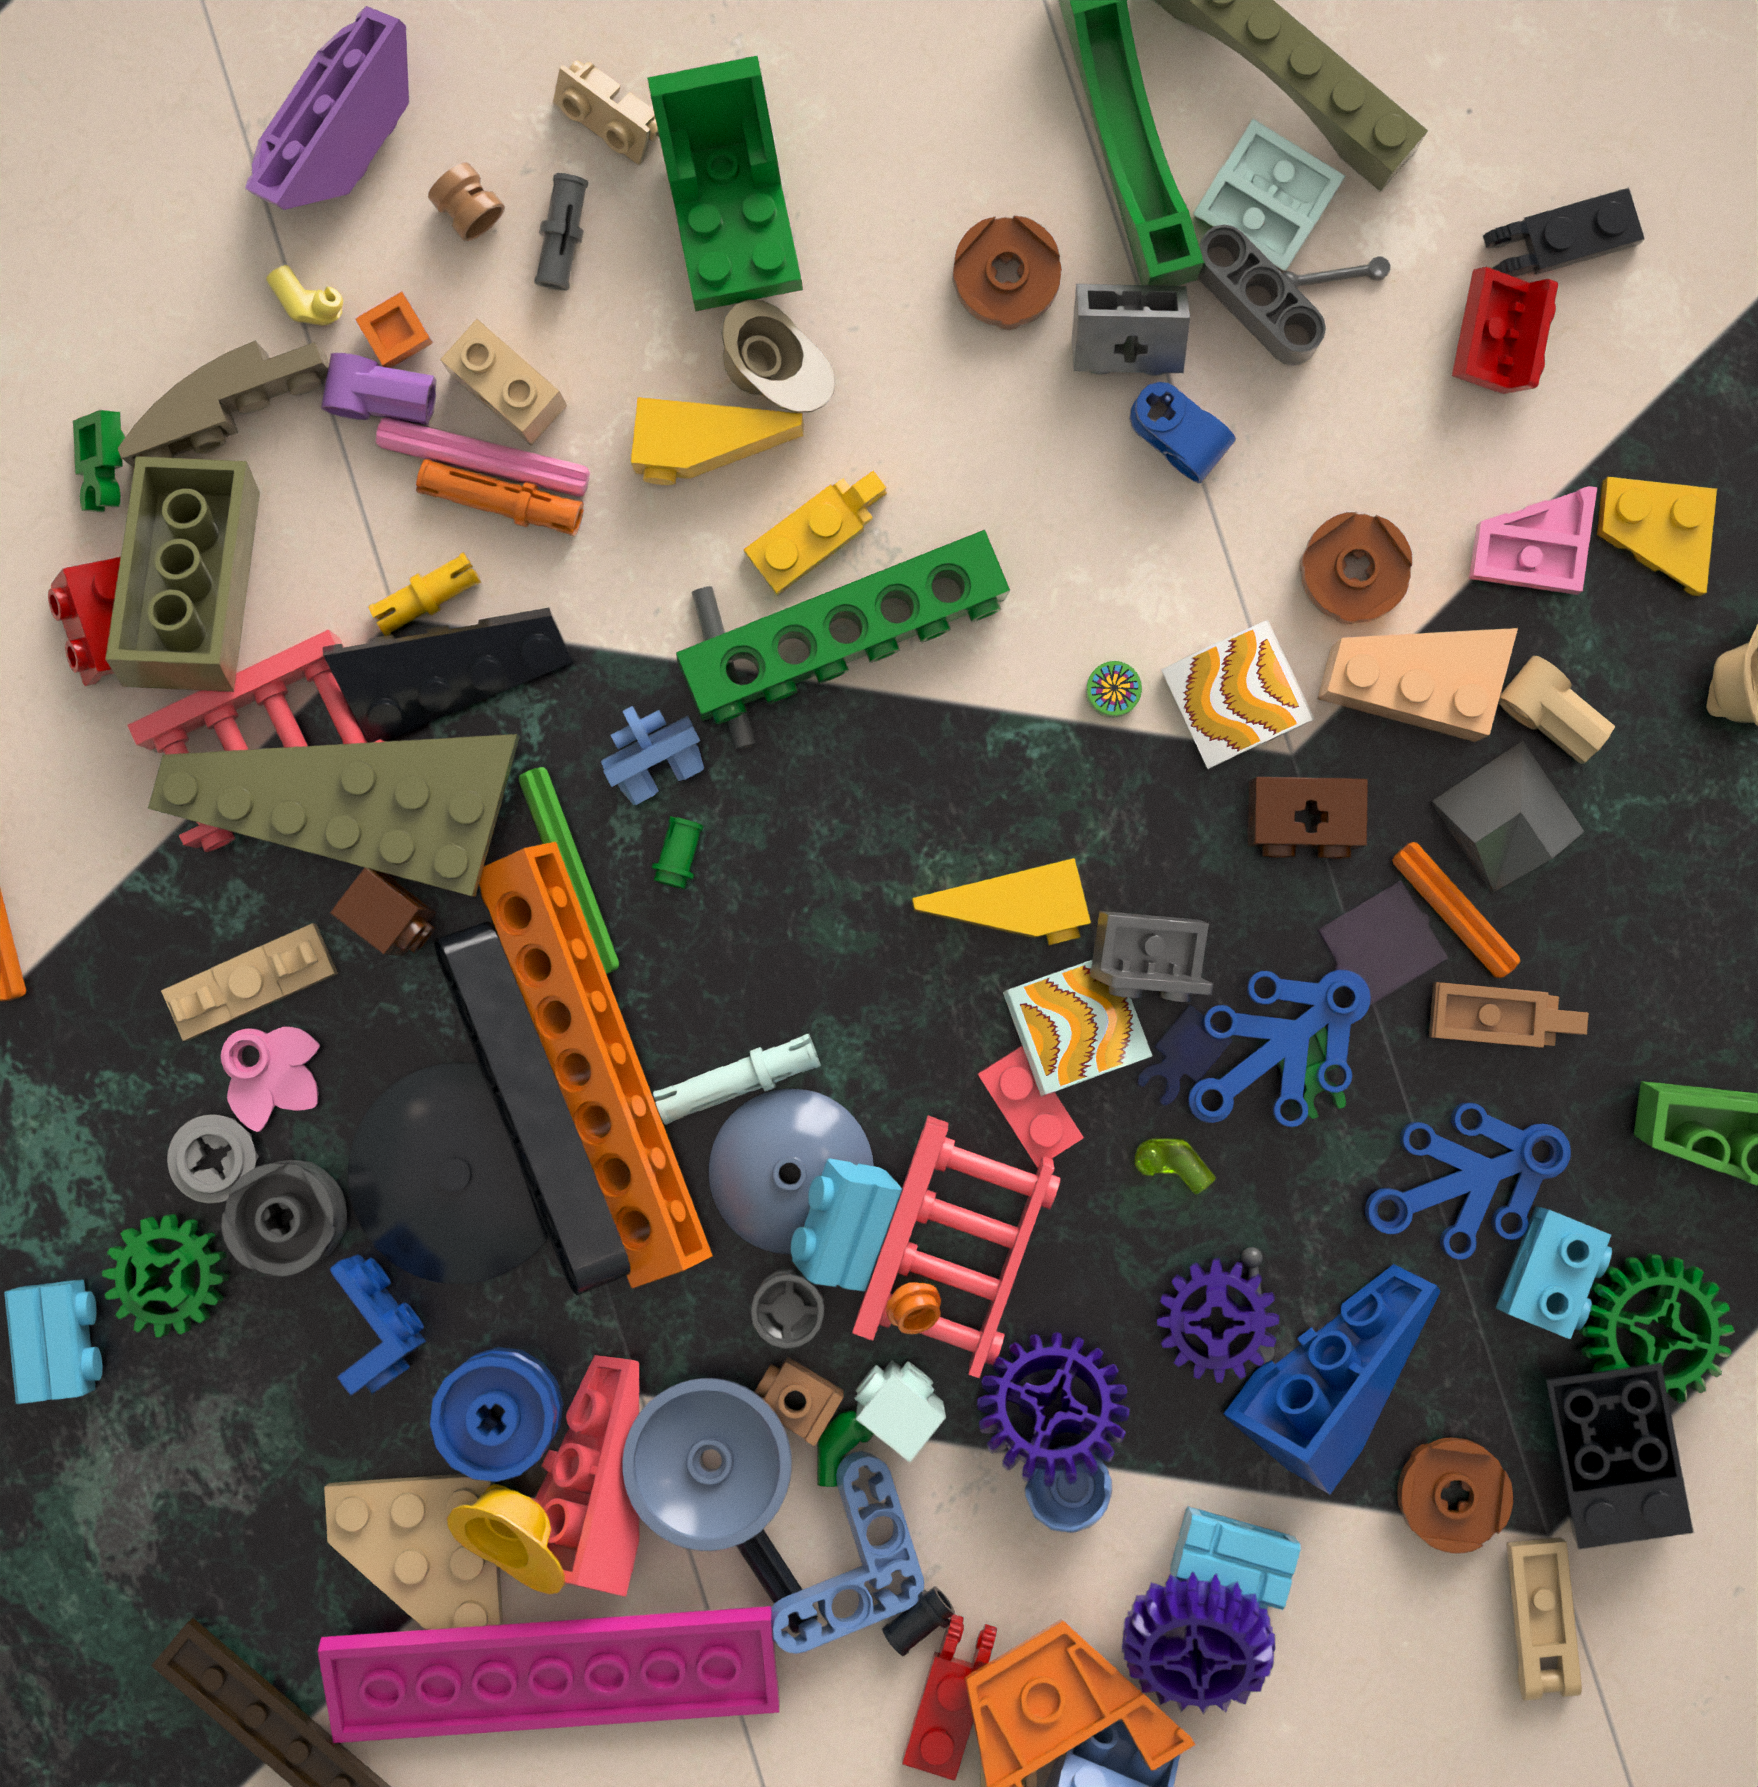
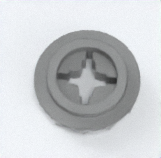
(188, 1151)

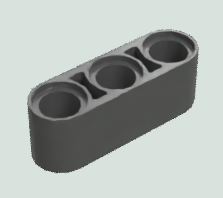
(1267, 321)

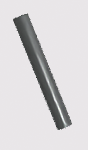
(711, 627)

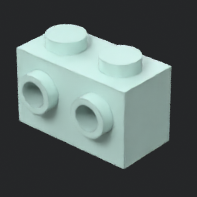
(899, 1407)

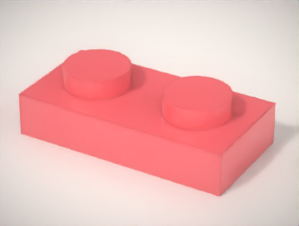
(1036, 1119)

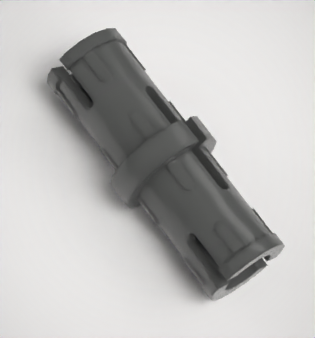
(561, 231)

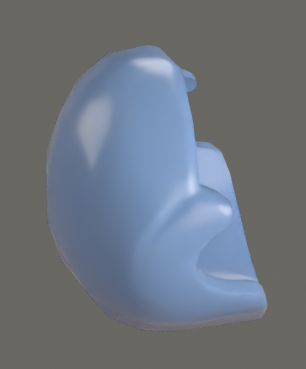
(1070, 1506)

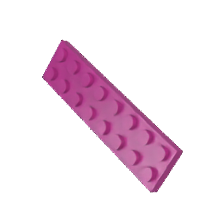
(550, 1674)

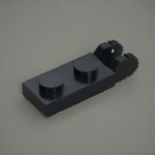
(1570, 234)

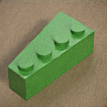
(1701, 1126)

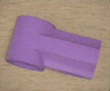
(363, 388)

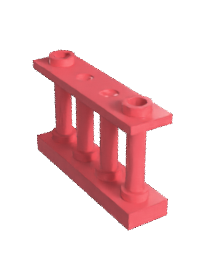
(217, 710)
(920, 1205)

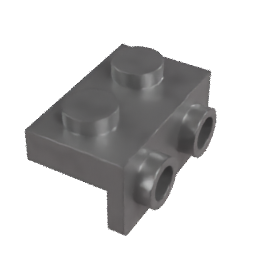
(1150, 954)

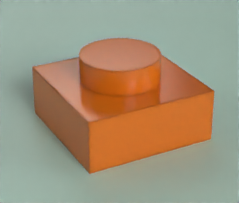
(394, 330)

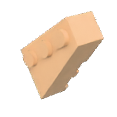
(1423, 678)

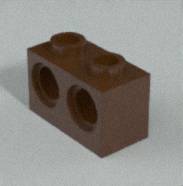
(385, 914)

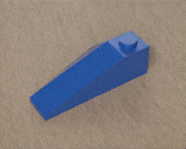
(1330, 1390)

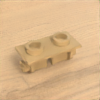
(587, 97)

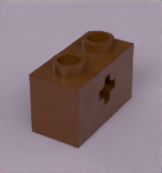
(1337, 801)

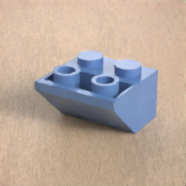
(1109, 1761)

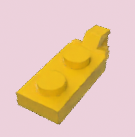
(814, 531)

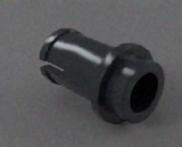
(919, 1621)

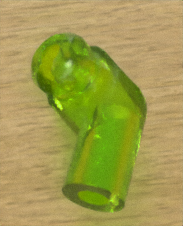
(1173, 1156)

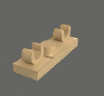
(249, 982)

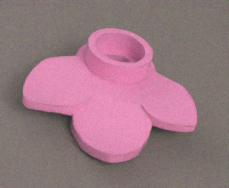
(277, 1077)

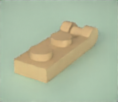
(1544, 1617)

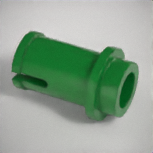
(677, 853)

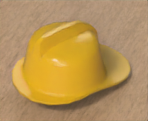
(511, 1534)

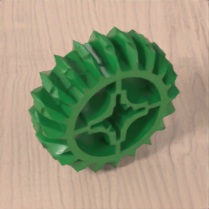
(1662, 1310)

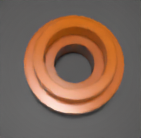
(914, 1307)

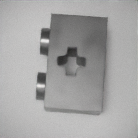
(1130, 328)

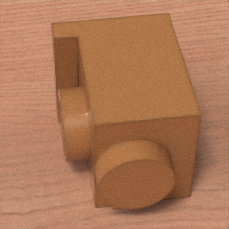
(820, 1395)

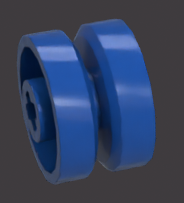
(477, 1441)

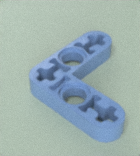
(876, 1567)

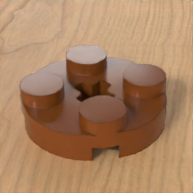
(1006, 239)
(1360, 536)
(1475, 1520)

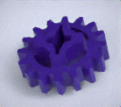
(1245, 1319)

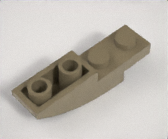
(200, 406)

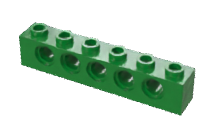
(965, 561)

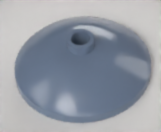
(762, 1137)
(678, 1492)

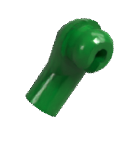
(835, 1442)

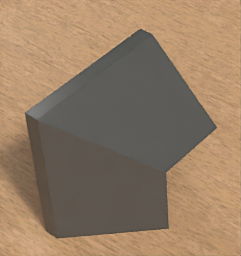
(1508, 817)

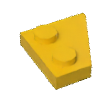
(1662, 526)

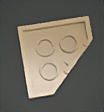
(403, 1545)

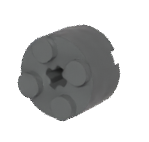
(257, 1200)

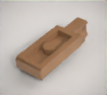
(1500, 1015)

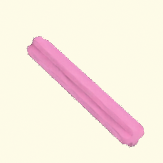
(482, 456)

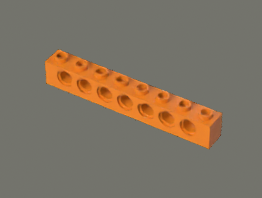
(593, 1034)

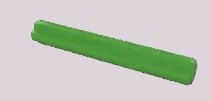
(553, 827)

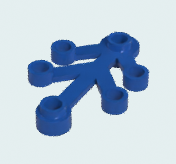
(1286, 1040)
(1476, 1176)

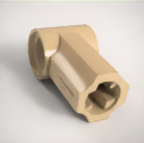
(1543, 700)

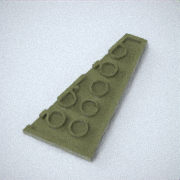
(379, 805)

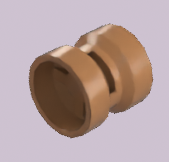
(465, 201)

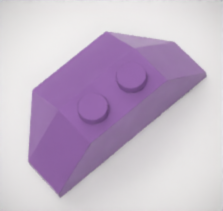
(335, 115)

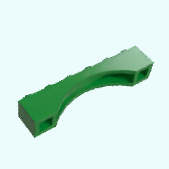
(1142, 182)

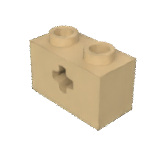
(504, 382)

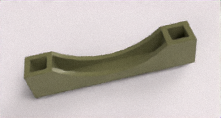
(1343, 104)

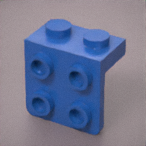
(393, 1323)

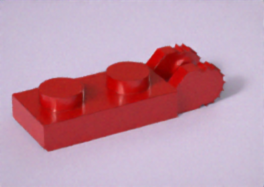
(944, 1708)

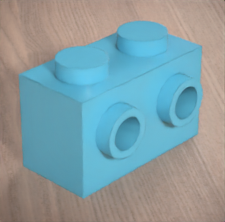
(1555, 1272)

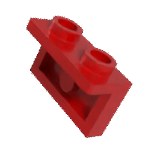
(1504, 331)
(85, 602)

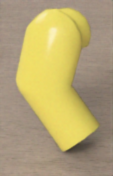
(305, 305)

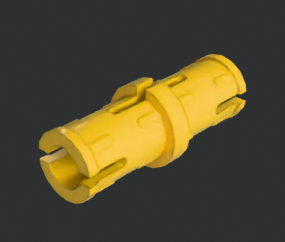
(424, 594)

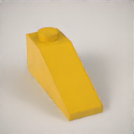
(696, 438)
(1022, 903)

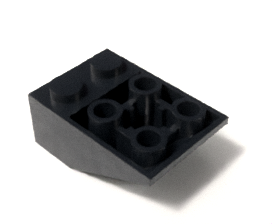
(1619, 1456)

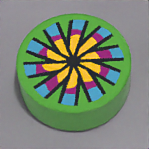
(1113, 689)

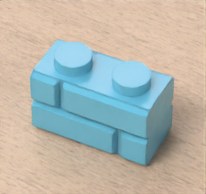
(845, 1224)
(52, 1341)
(1239, 1552)

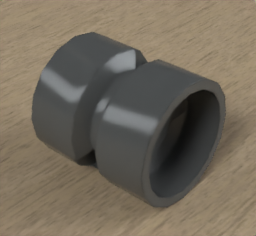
(788, 1308)

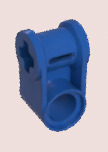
(1185, 435)

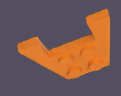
(1052, 1698)

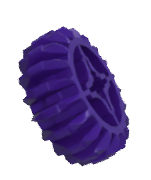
(1029, 1397)
(1198, 1643)

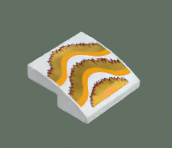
(1237, 694)

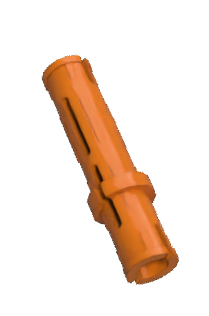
(514, 501)

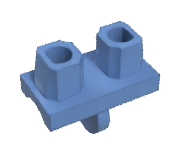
(630, 764)

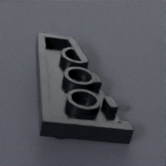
(433, 674)

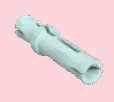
(751, 1073)

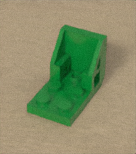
(725, 183)

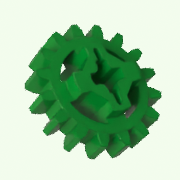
(181, 1291)

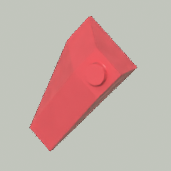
(584, 1488)

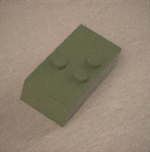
(183, 574)

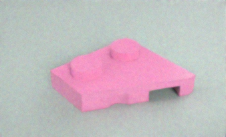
(1538, 545)

